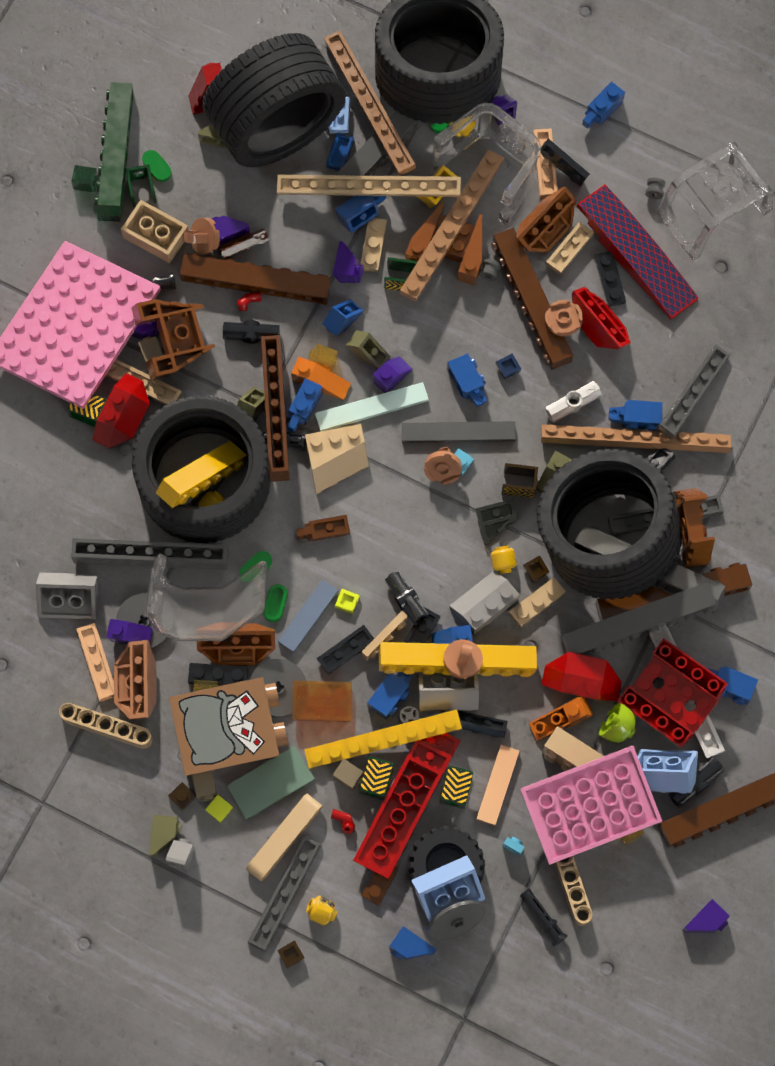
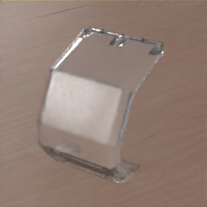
(204, 611)

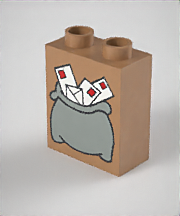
(227, 725)

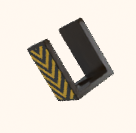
(523, 470)

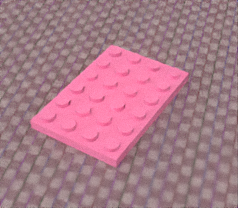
(591, 804)

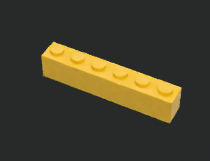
(201, 474)

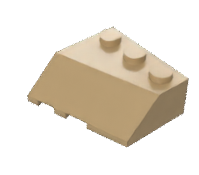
(336, 455)

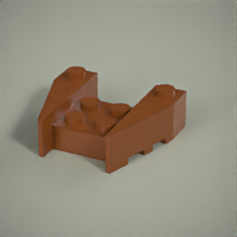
(465, 248)
(178, 334)
(696, 548)

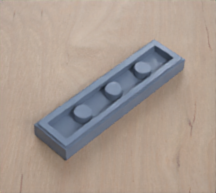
(308, 616)

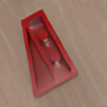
(206, 75)

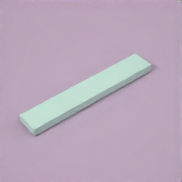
(371, 407)

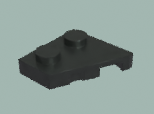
(495, 518)

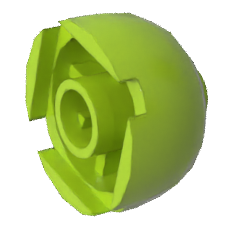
(618, 725)

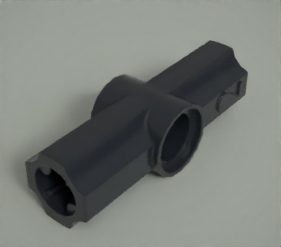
(249, 331)
(406, 598)
(704, 776)

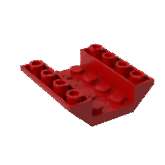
(683, 682)

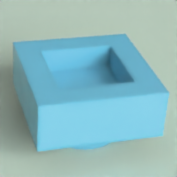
(465, 459)
(514, 845)

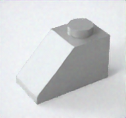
(180, 854)

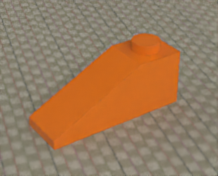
(331, 383)

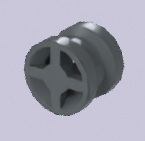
(655, 188)
(489, 269)
(410, 713)

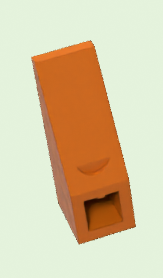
(563, 717)

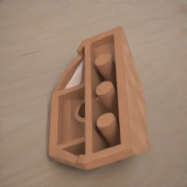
(135, 680)

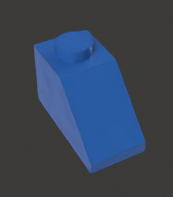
(342, 316)
(452, 634)
(410, 946)

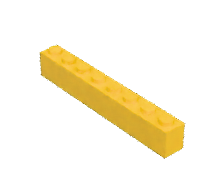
(429, 659)

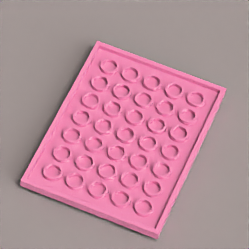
(73, 324)

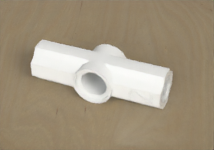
(564, 407)

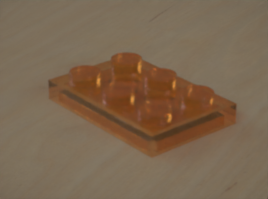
(321, 701)

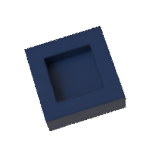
(508, 366)

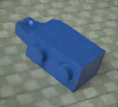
(604, 105)
(358, 211)
(467, 379)
(304, 404)
(637, 415)
(739, 686)
(389, 694)

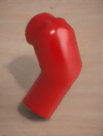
(246, 299)
(345, 820)

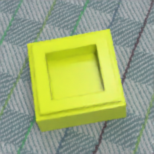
(347, 601)
(219, 808)

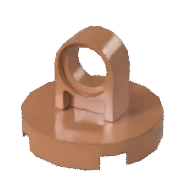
(203, 236)
(563, 318)
(443, 466)
(463, 658)

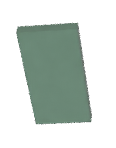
(270, 782)

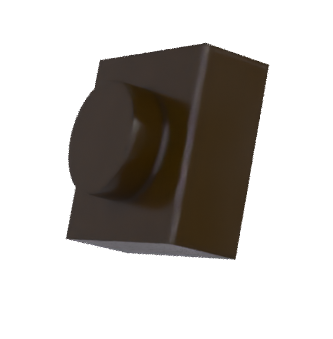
(536, 569)
(182, 796)
(291, 954)

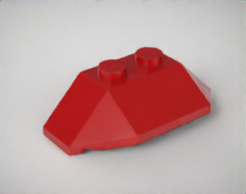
(600, 321)
(122, 412)
(582, 677)

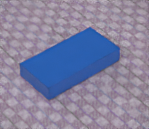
(339, 151)

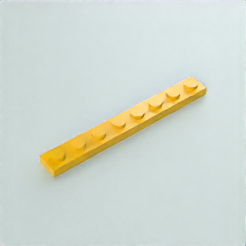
(383, 739)

